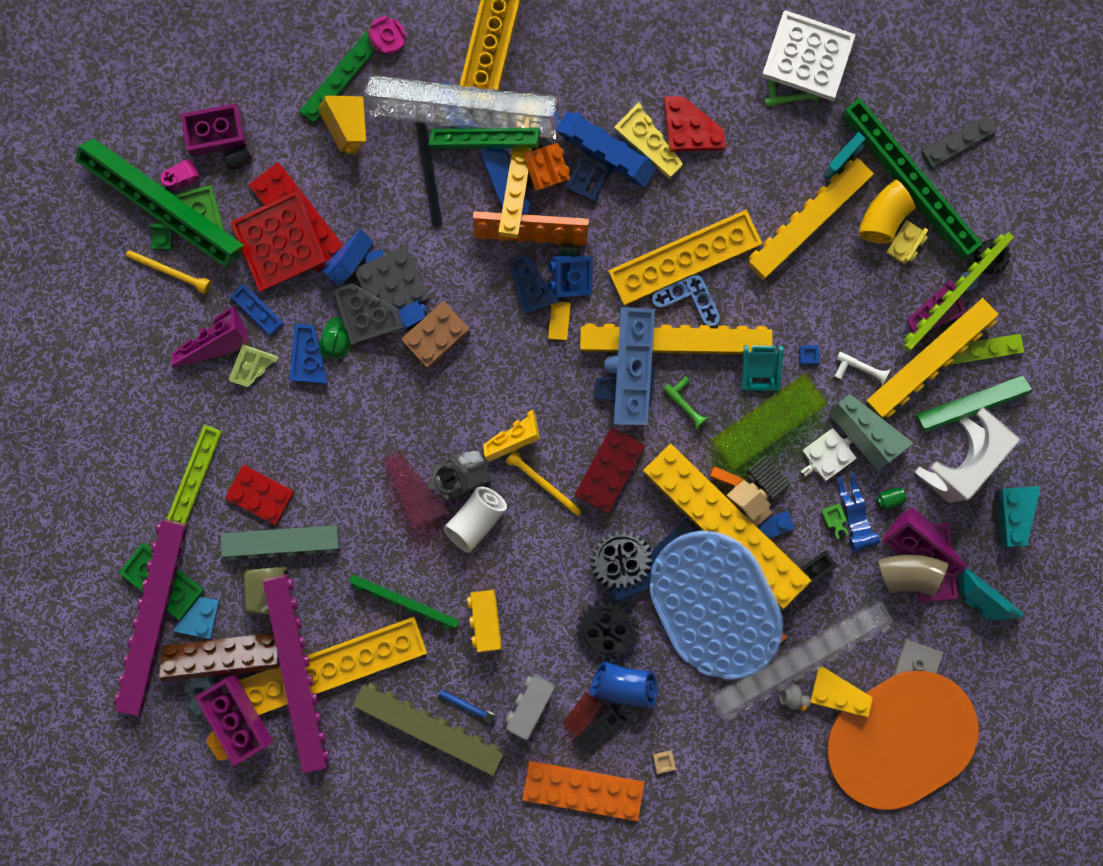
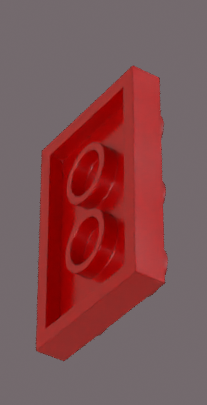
(259, 494)

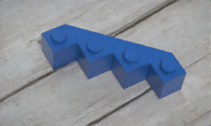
(610, 151)

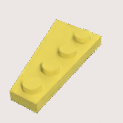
(642, 135)

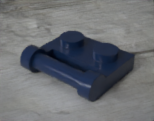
(582, 176)

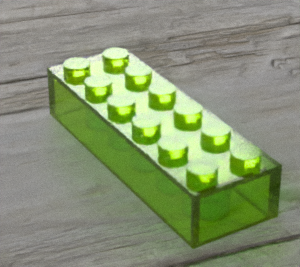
(768, 422)

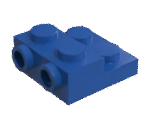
(571, 275)

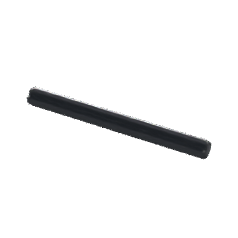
(429, 173)

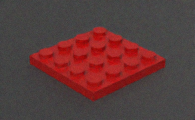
(279, 241)

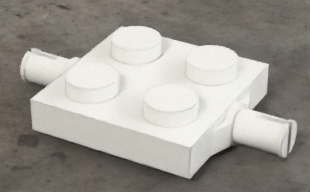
(828, 455)

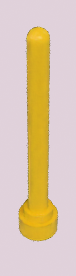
(203, 285)
(515, 460)

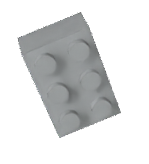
(529, 706)

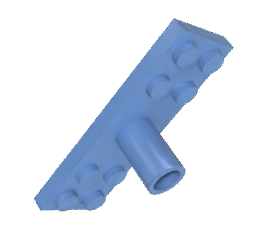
(633, 366)

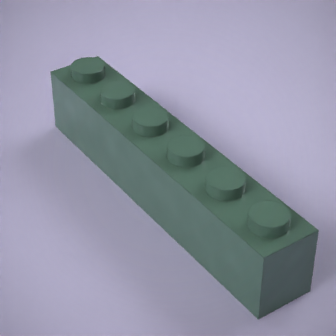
(280, 541)

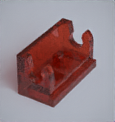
(582, 713)

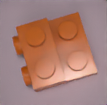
(547, 166)

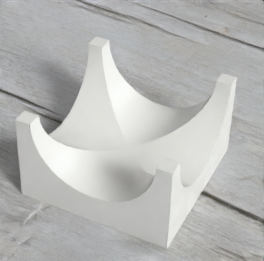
(985, 452)

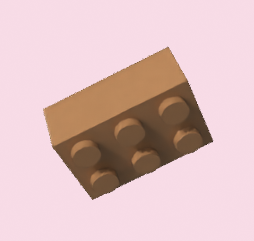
(436, 335)

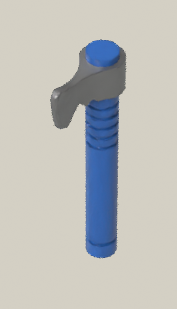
(488, 716)

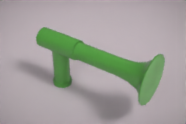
(777, 100)
(673, 393)

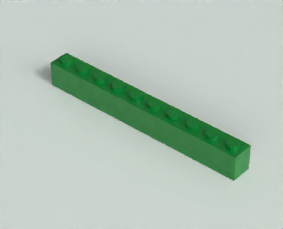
(904, 170)
(159, 202)

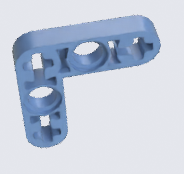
(688, 291)

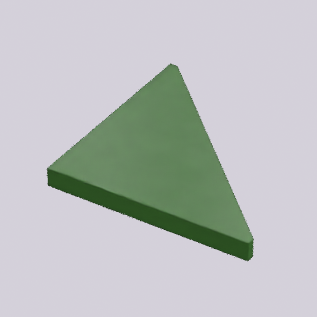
(204, 202)

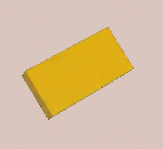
(559, 321)

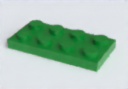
(184, 591)

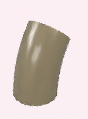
(912, 573)

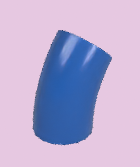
(625, 686)

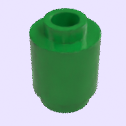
(891, 498)

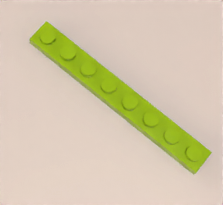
(962, 284)

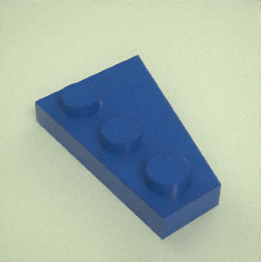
(306, 356)

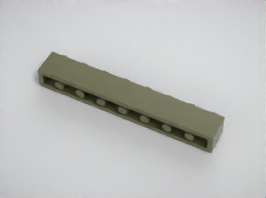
(429, 729)

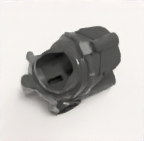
(466, 471)

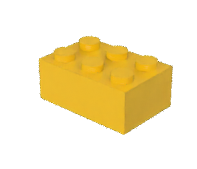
(485, 620)

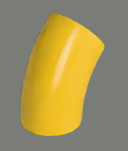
(886, 214)

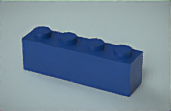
(498, 167)

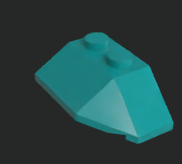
(985, 598)

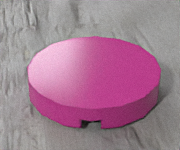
(386, 35)

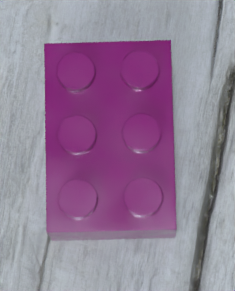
(213, 129)

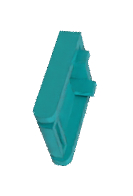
(852, 148)
(762, 363)

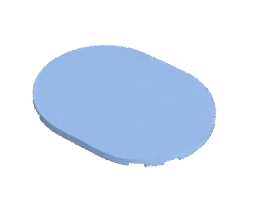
(716, 605)

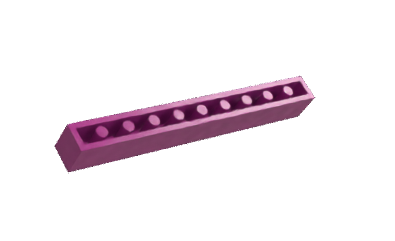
(151, 617)
(295, 673)

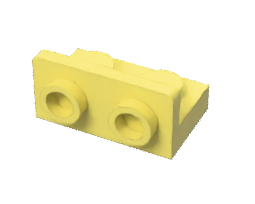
(906, 242)

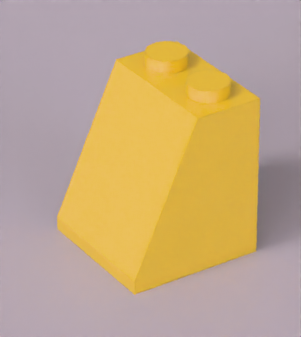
(345, 121)

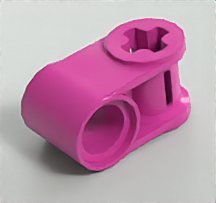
(181, 174)

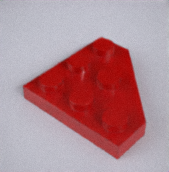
(690, 128)

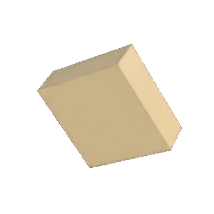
(664, 762)

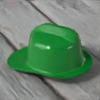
(334, 339)

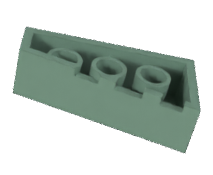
(869, 432)

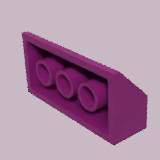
(234, 719)

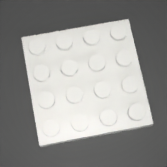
(808, 55)

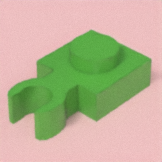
(834, 518)

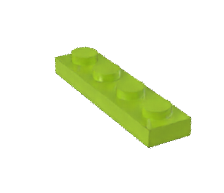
(990, 349)

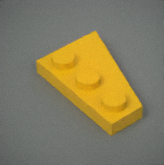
(518, 436)
(839, 694)

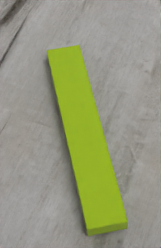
(194, 474)

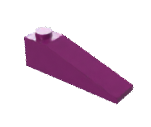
(220, 339)
(917, 536)

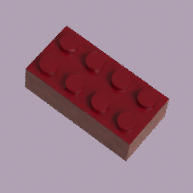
(609, 470)

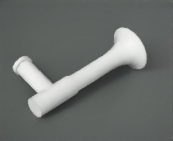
(848, 360)

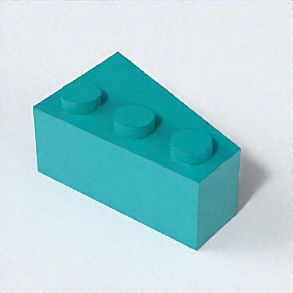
(1016, 514)

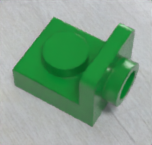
(161, 237)

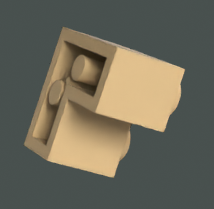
(750, 502)

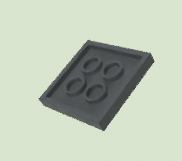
(393, 279)

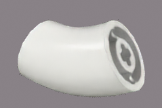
(475, 518)

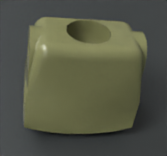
(254, 590)

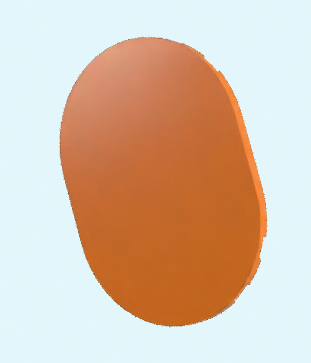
(910, 745)

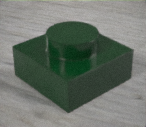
(568, 250)

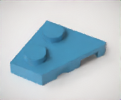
(199, 619)

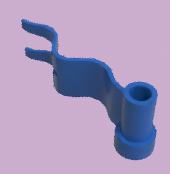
(857, 518)

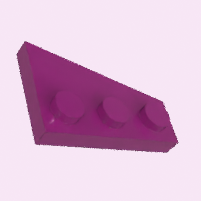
(955, 311)

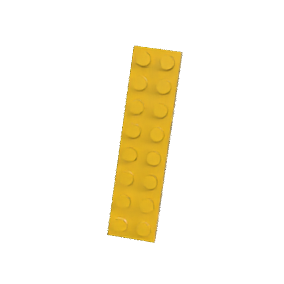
(685, 257)

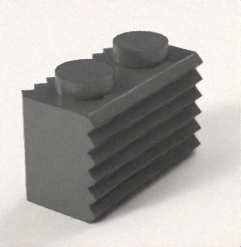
(767, 477)

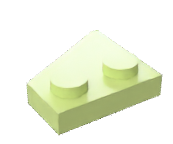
(250, 365)

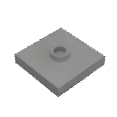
(917, 658)

